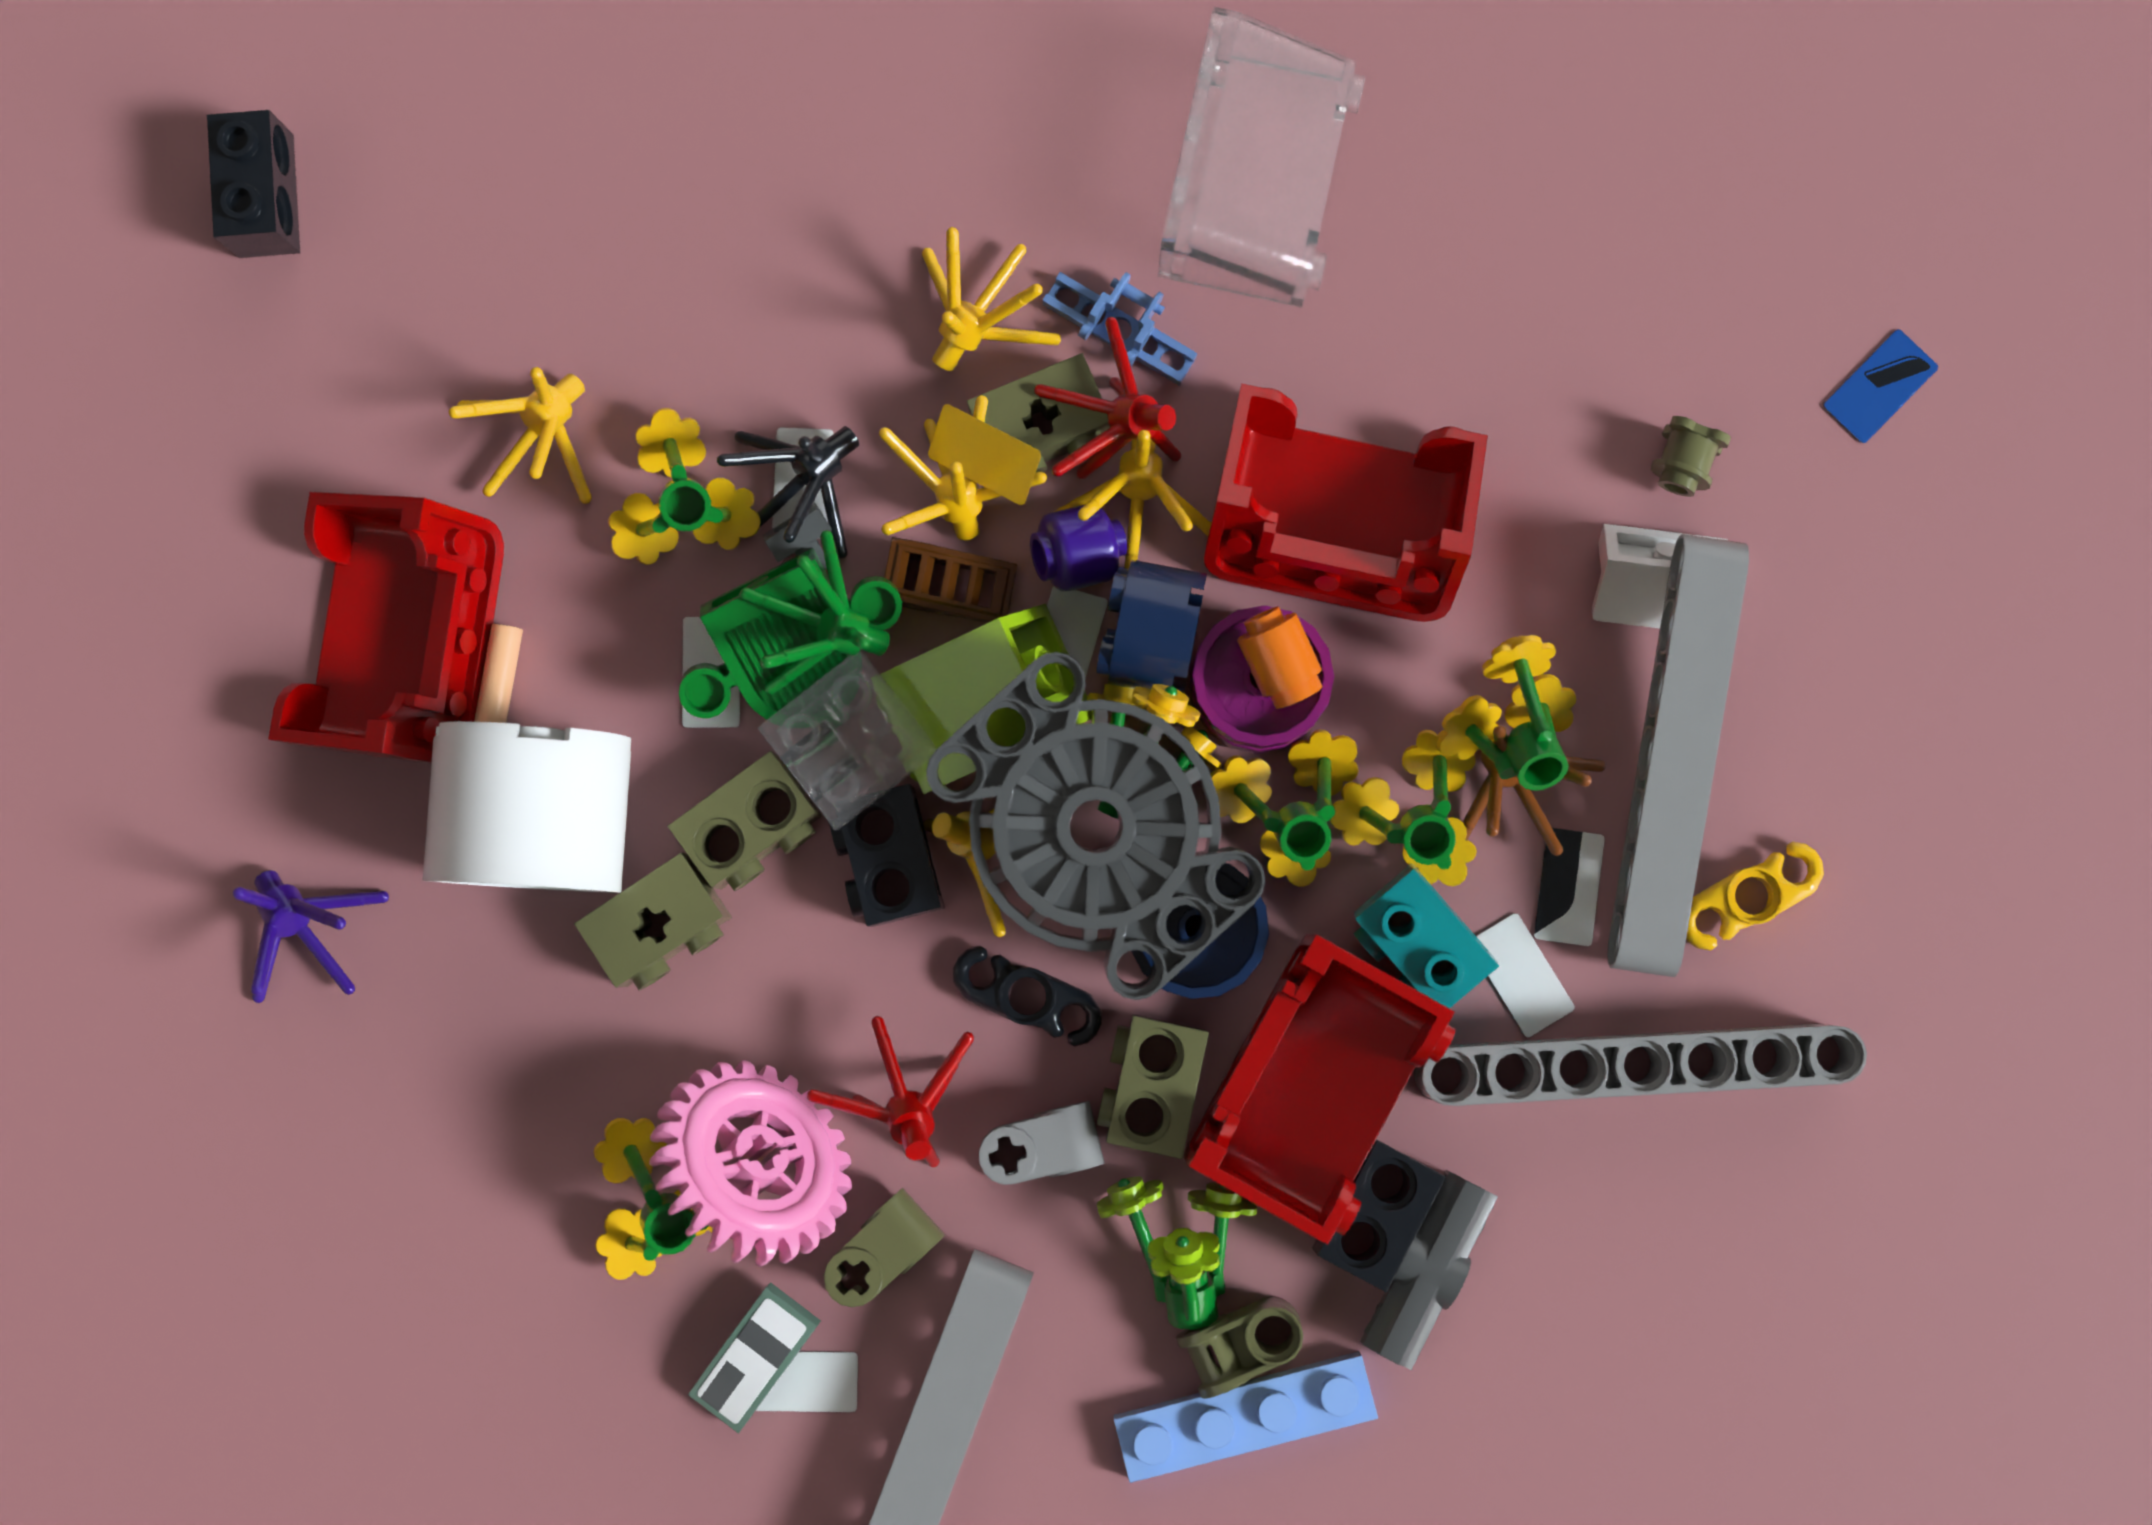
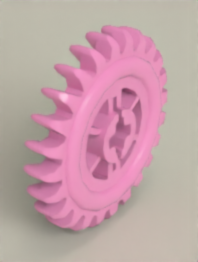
(727, 1192)

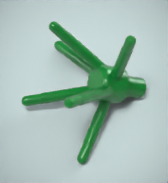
(837, 628)

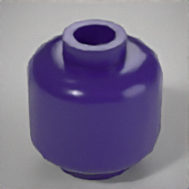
(1077, 551)

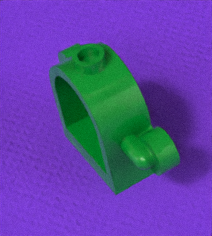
(750, 632)

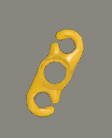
(1780, 892)

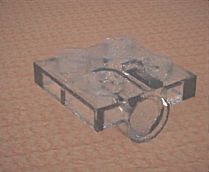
(848, 739)

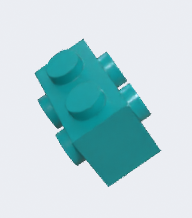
(1428, 937)

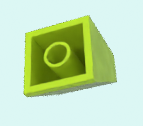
(966, 673)

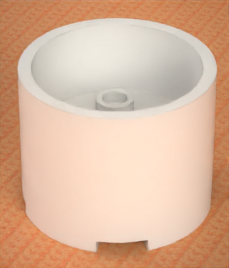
(527, 807)

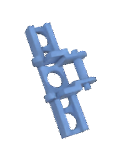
(1141, 329)

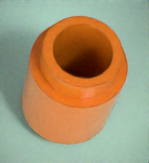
(1280, 657)

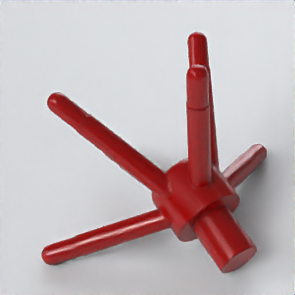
(1126, 414)
(908, 1111)

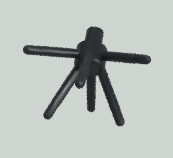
(814, 464)

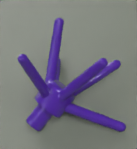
(288, 914)

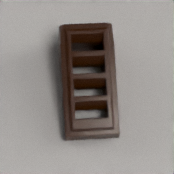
(902, 550)

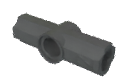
(1430, 1271)

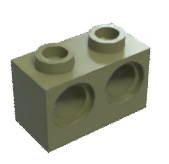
(738, 807)
(1171, 1088)

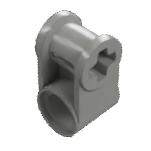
(1054, 1142)

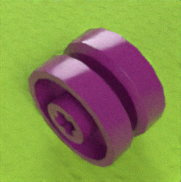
(1234, 707)

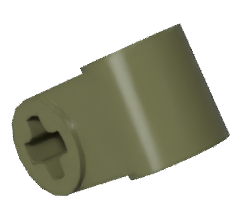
(889, 1245)
(1238, 1347)

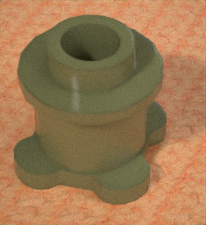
(1688, 456)

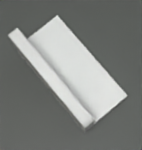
(1633, 574)

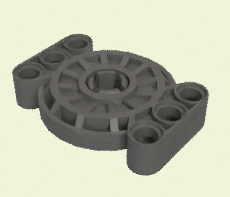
(1116, 886)

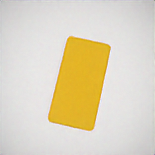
(985, 454)

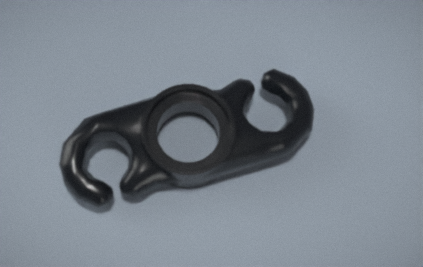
(996, 996)

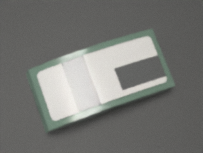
(754, 1357)

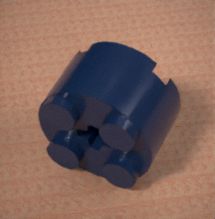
(1153, 626)

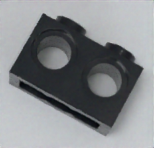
(253, 184)
(904, 851)
(1392, 1218)

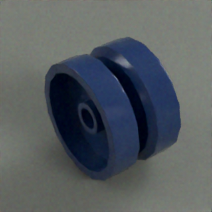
(1229, 957)

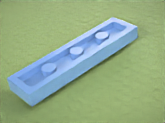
(1246, 1418)

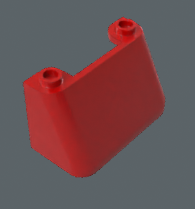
(1344, 514)
(400, 625)
(1316, 1086)

